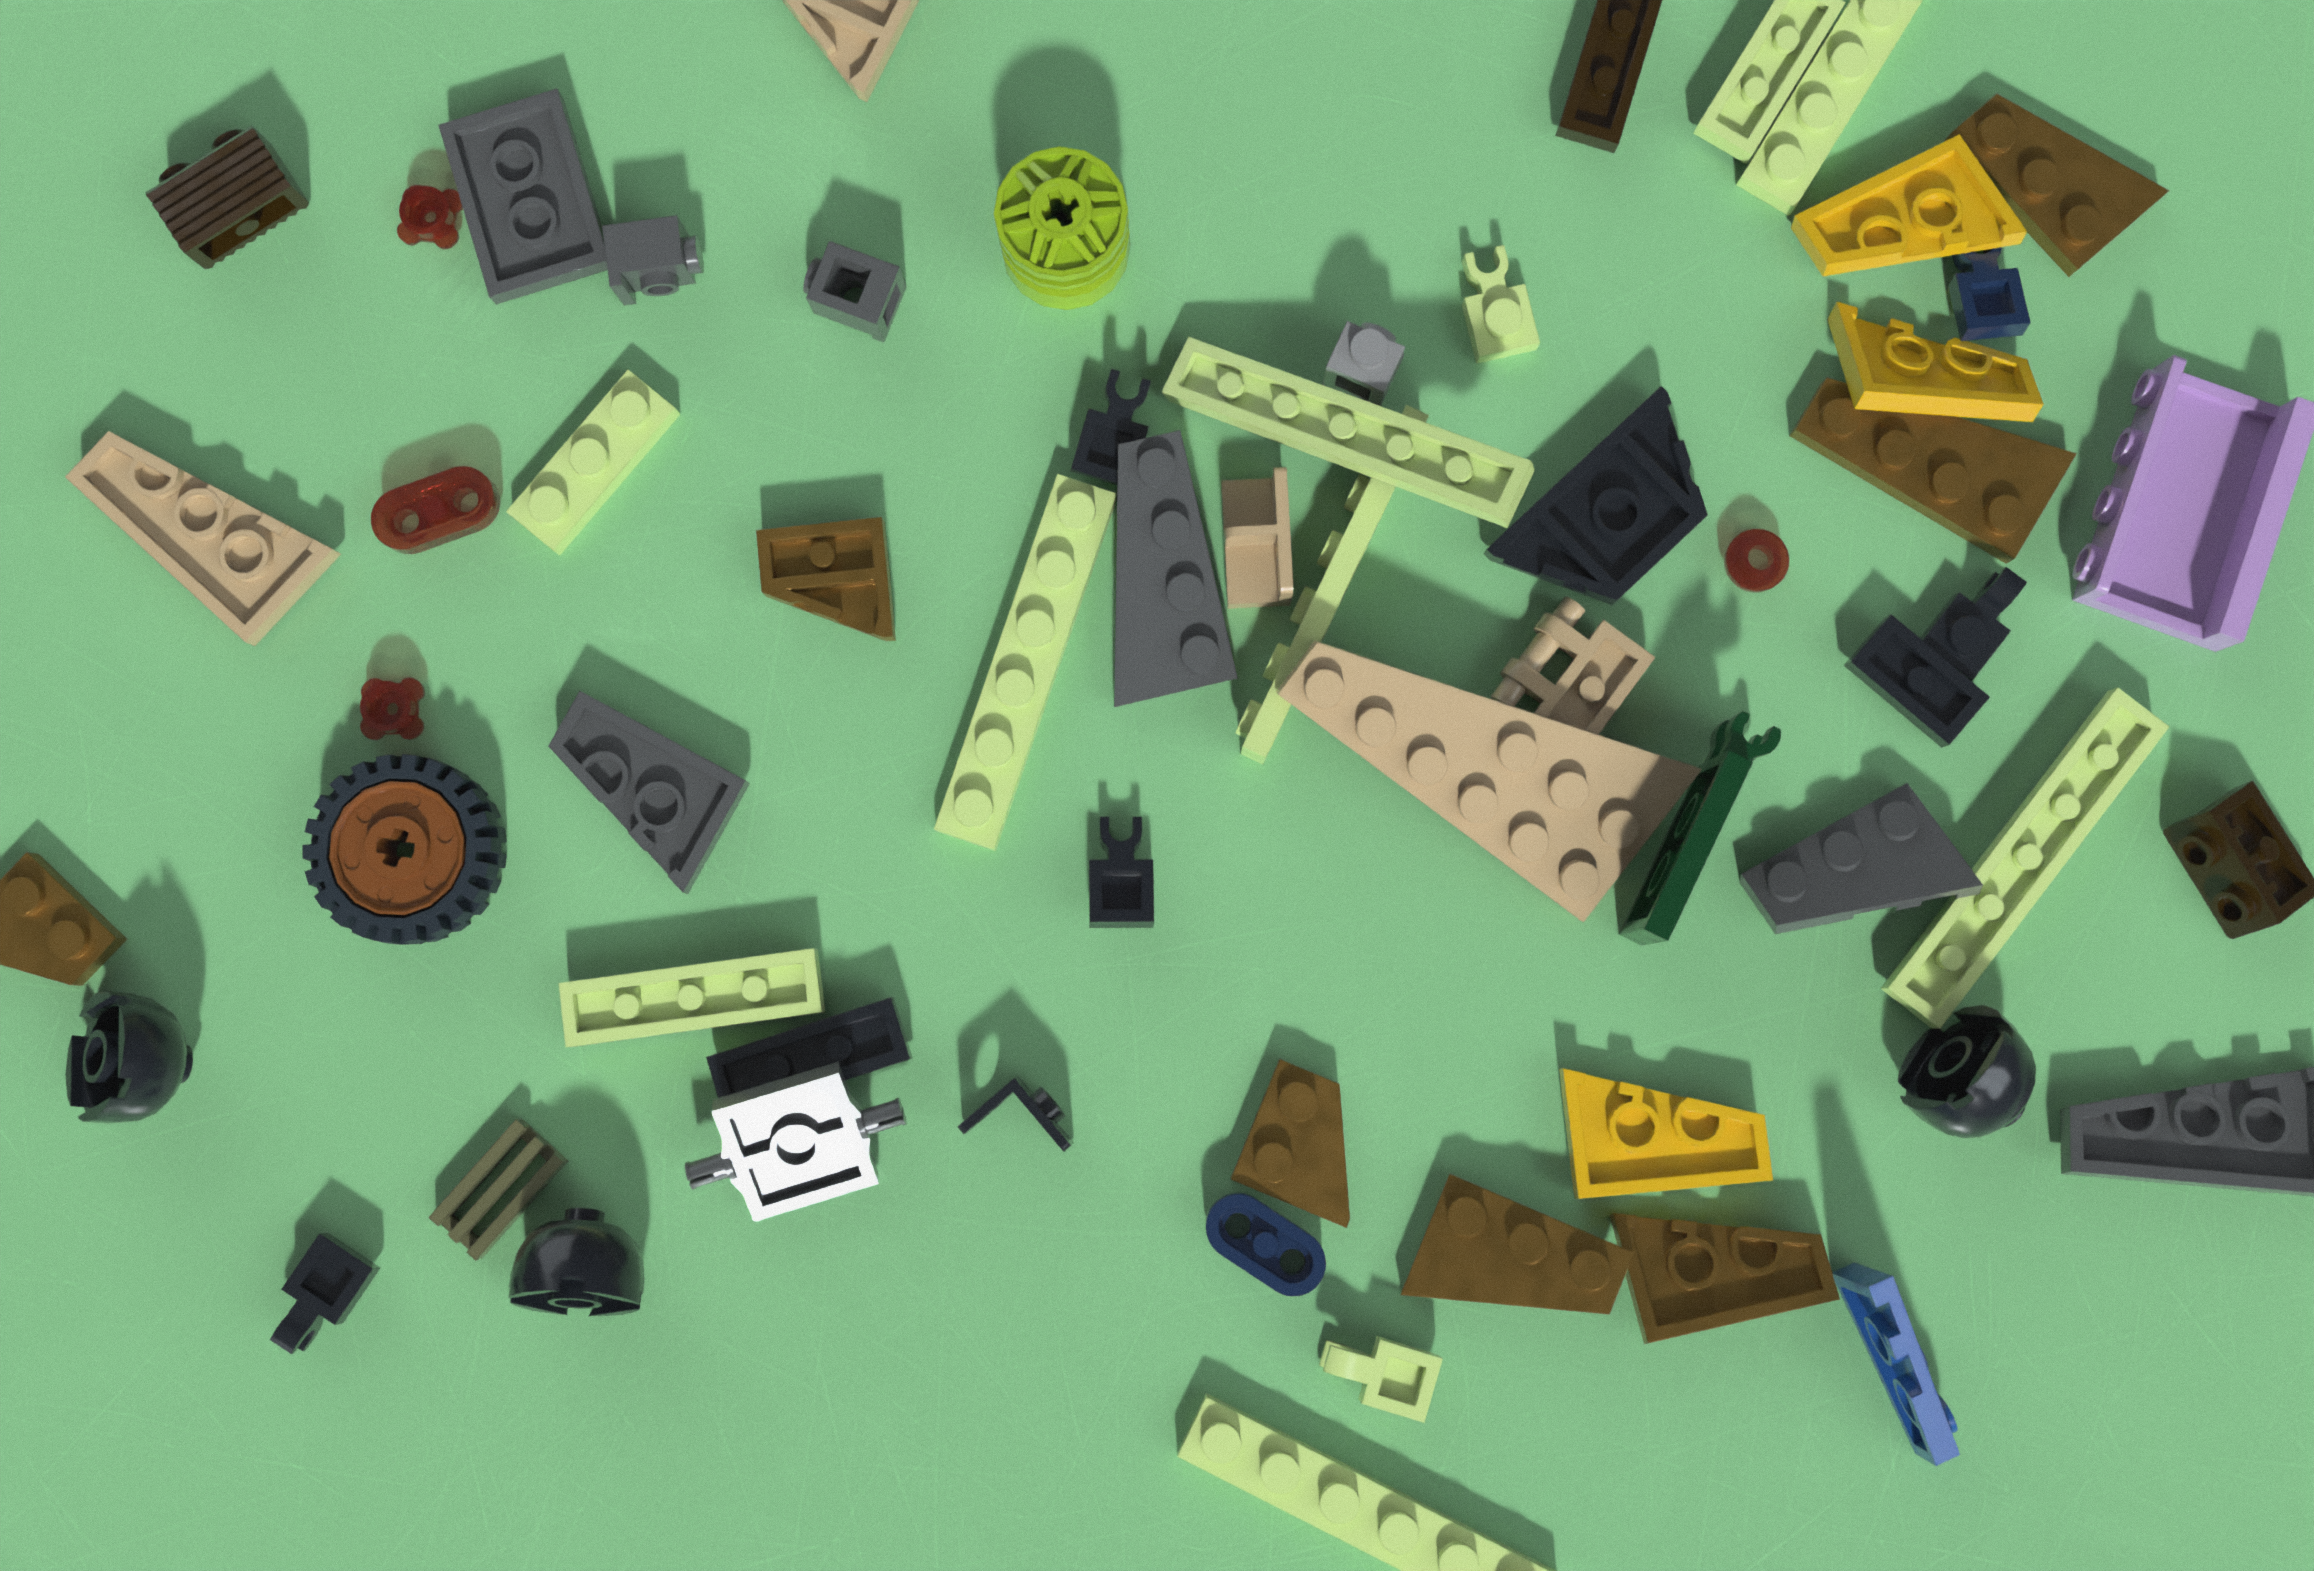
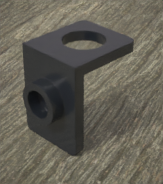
(1038, 1103)

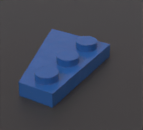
(1899, 1360)

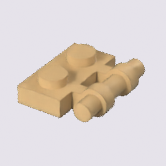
(1593, 683)

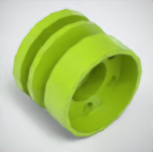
(1055, 262)

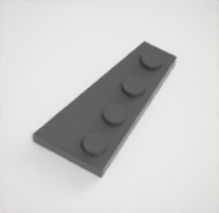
(1166, 592)
(2206, 1135)

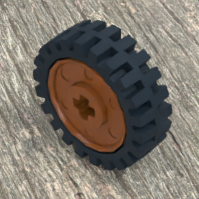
(393, 895)

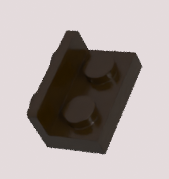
(2242, 862)

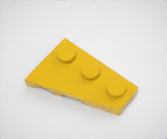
(1910, 213)
(1910, 374)
(1656, 1141)

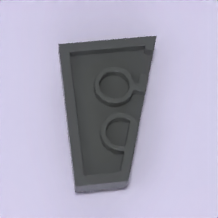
(653, 786)

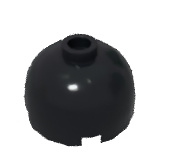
(126, 1060)
(1970, 1075)
(578, 1267)

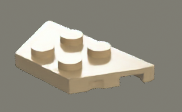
(855, 35)

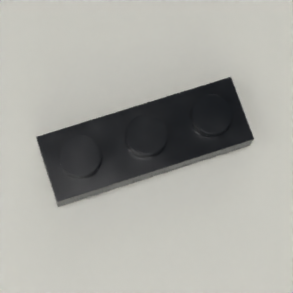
(858, 1039)

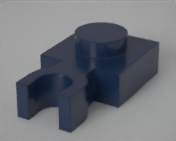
(1986, 298)

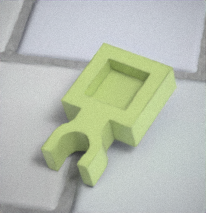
(1499, 316)

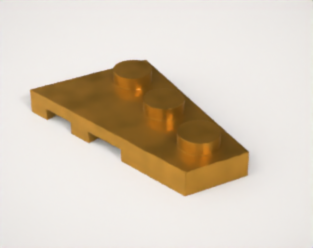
(2054, 183)
(1512, 1255)
(1714, 1276)

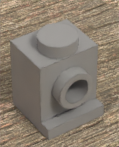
(1364, 362)

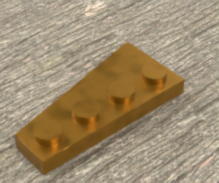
(1945, 467)

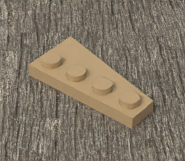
(215, 545)

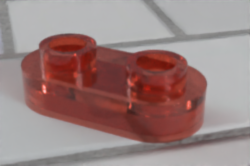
(438, 507)

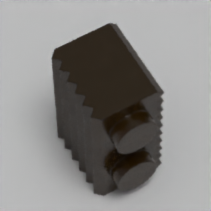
(226, 196)

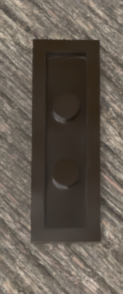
(1608, 72)

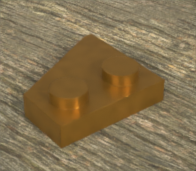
(831, 572)
(51, 926)
(1298, 1145)

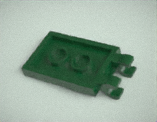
(1695, 830)

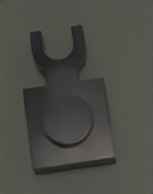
(1102, 432)
(1121, 886)

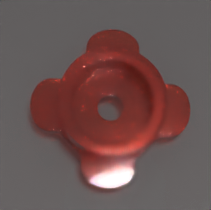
(416, 204)
(374, 703)

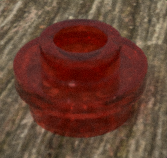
(1743, 573)

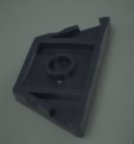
(1610, 511)

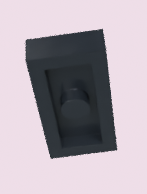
(1916, 681)

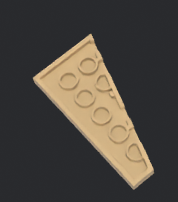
(1521, 785)

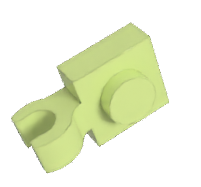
(1393, 1376)

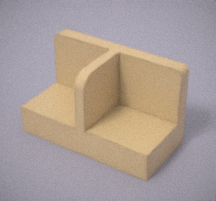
(1257, 541)

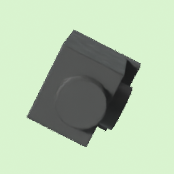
(650, 257)
(847, 269)

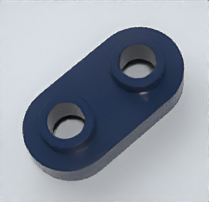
(1264, 1243)

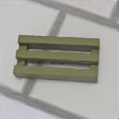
(461, 1229)

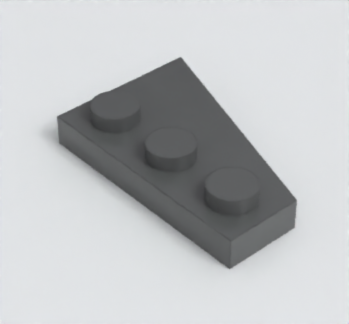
(1861, 864)

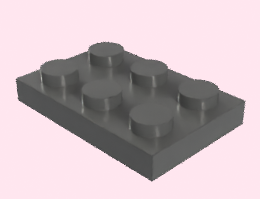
(525, 196)

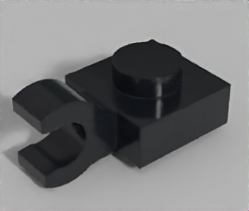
(1968, 630)
(325, 1286)

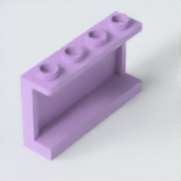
(2193, 507)

